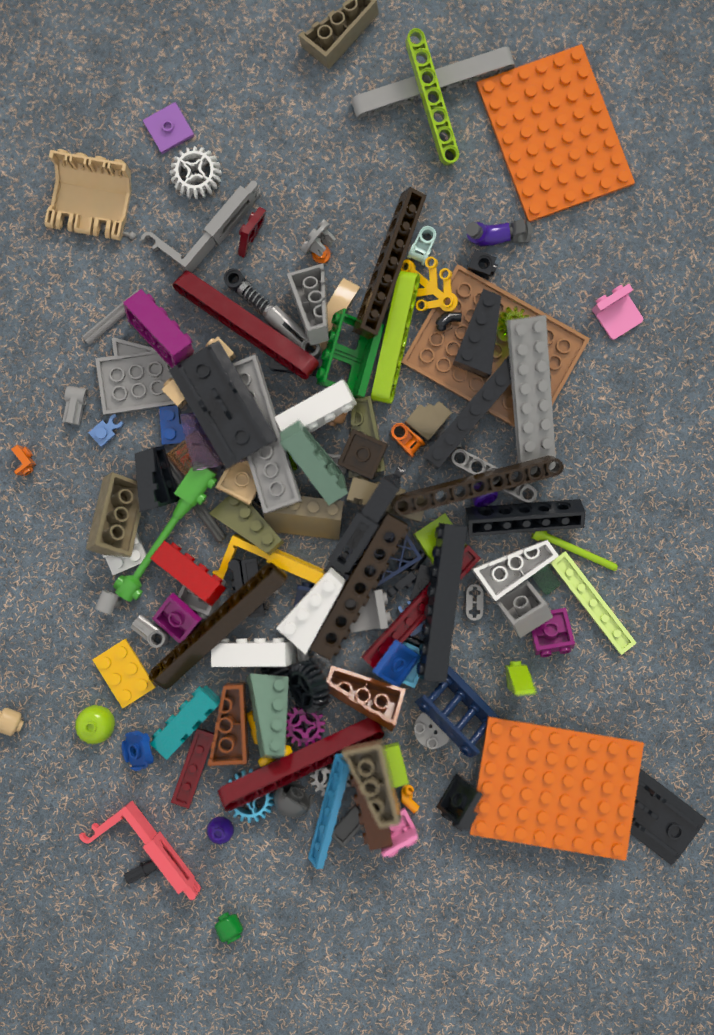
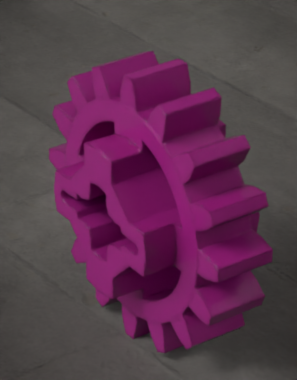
(306, 738)

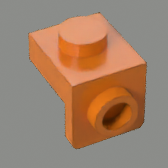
(24, 456)

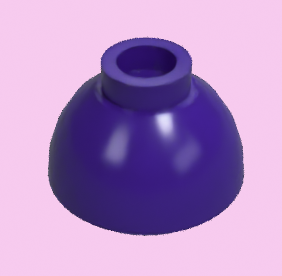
(484, 500)
(220, 830)

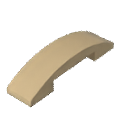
(340, 299)

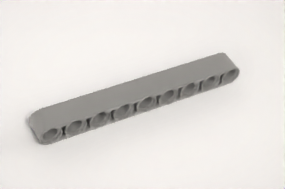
(449, 76)

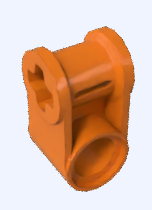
(407, 440)

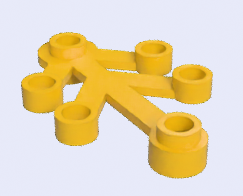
(431, 286)

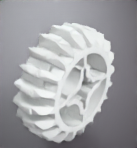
(202, 159)

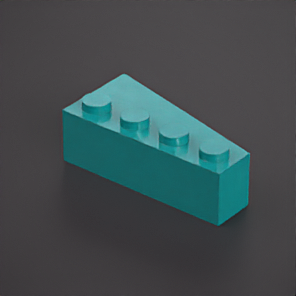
(185, 722)

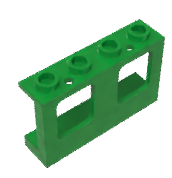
(360, 360)

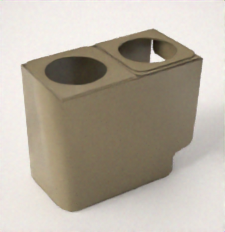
(428, 419)

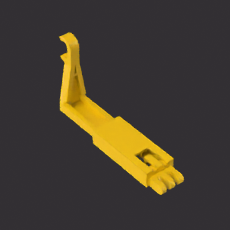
(278, 557)

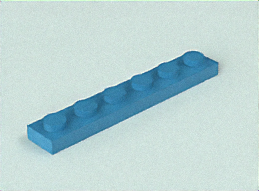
(329, 811)

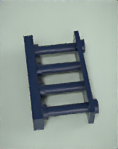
(471, 699)

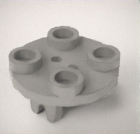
(318, 237)
(426, 735)

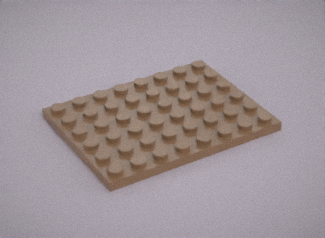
(435, 350)

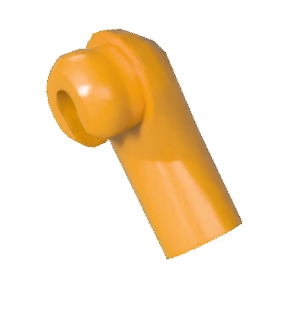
(407, 798)

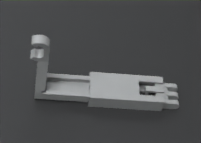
(216, 229)

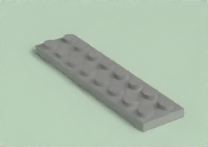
(531, 388)
(270, 464)

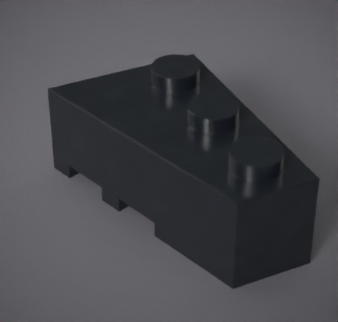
(154, 479)

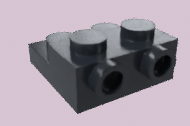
(459, 803)

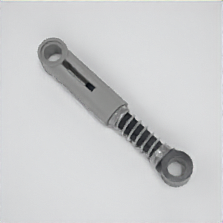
(273, 314)

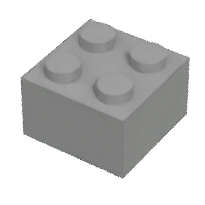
(524, 608)

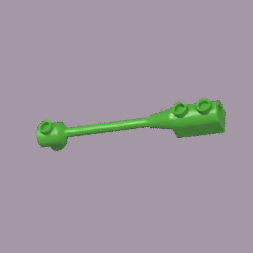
(190, 492)

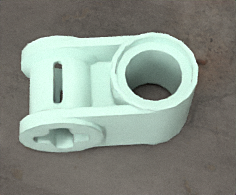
(421, 248)

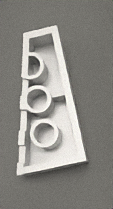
(319, 408)
(512, 569)
(308, 615)
(254, 653)

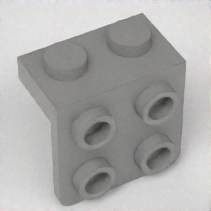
(373, 614)

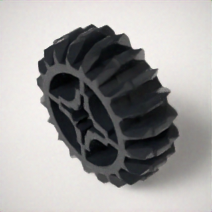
(308, 686)

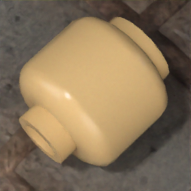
(10, 721)

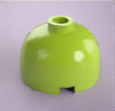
(94, 724)

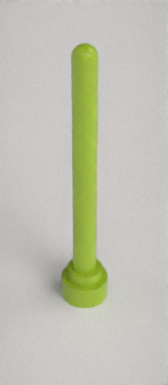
(543, 535)

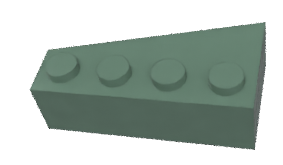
(314, 462)
(269, 707)

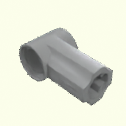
(75, 402)
(108, 602)
(148, 631)

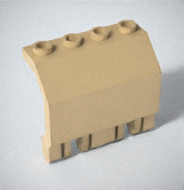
(89, 194)

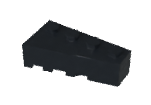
(479, 339)

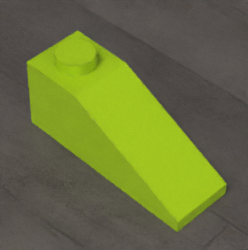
(519, 679)

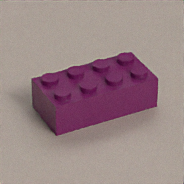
(157, 328)

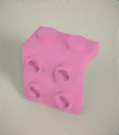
(617, 312)
(402, 835)

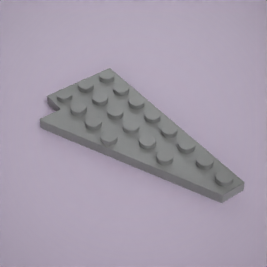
(132, 378)

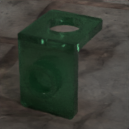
(546, 580)

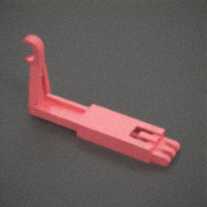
(155, 846)

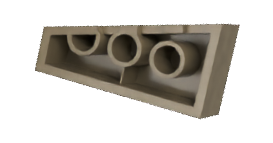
(372, 772)

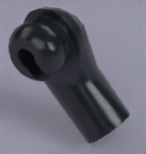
(447, 317)
(415, 566)
(277, 671)

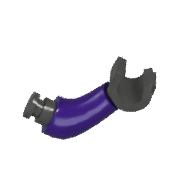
(496, 234)

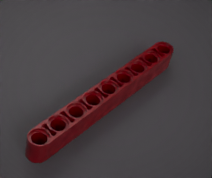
(246, 325)
(296, 764)

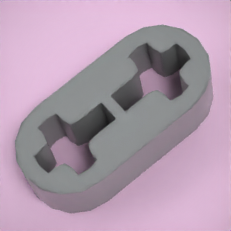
(469, 602)

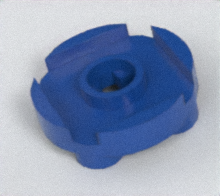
(137, 750)

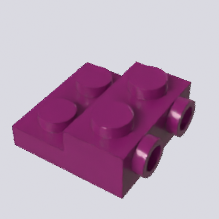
(176, 618)
(553, 635)

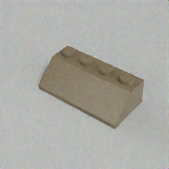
(115, 517)
(308, 518)

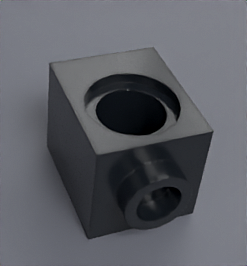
(478, 257)

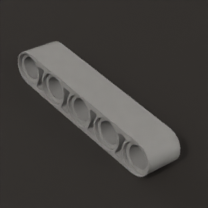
(516, 493)

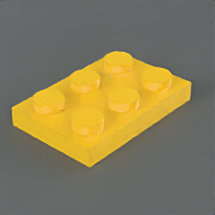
(124, 673)

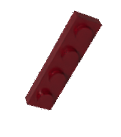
(193, 768)

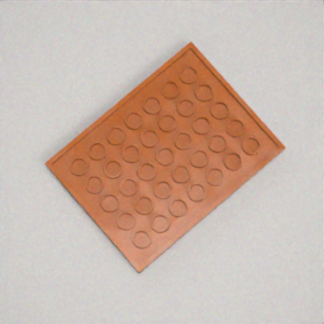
(555, 133)
(557, 788)

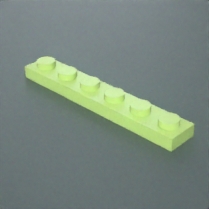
(592, 603)

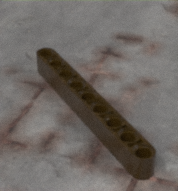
(486, 487)
(218, 626)

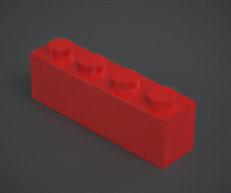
(188, 573)

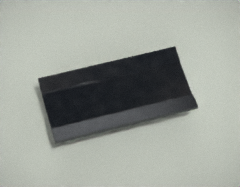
(222, 404)
(663, 819)

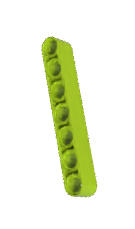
(425, 89)
(395, 337)

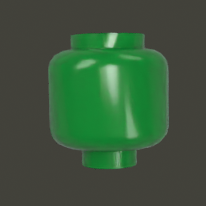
(228, 928)

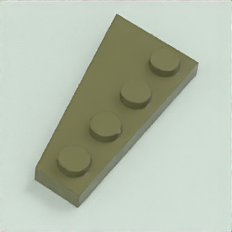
(364, 421)
(247, 523)

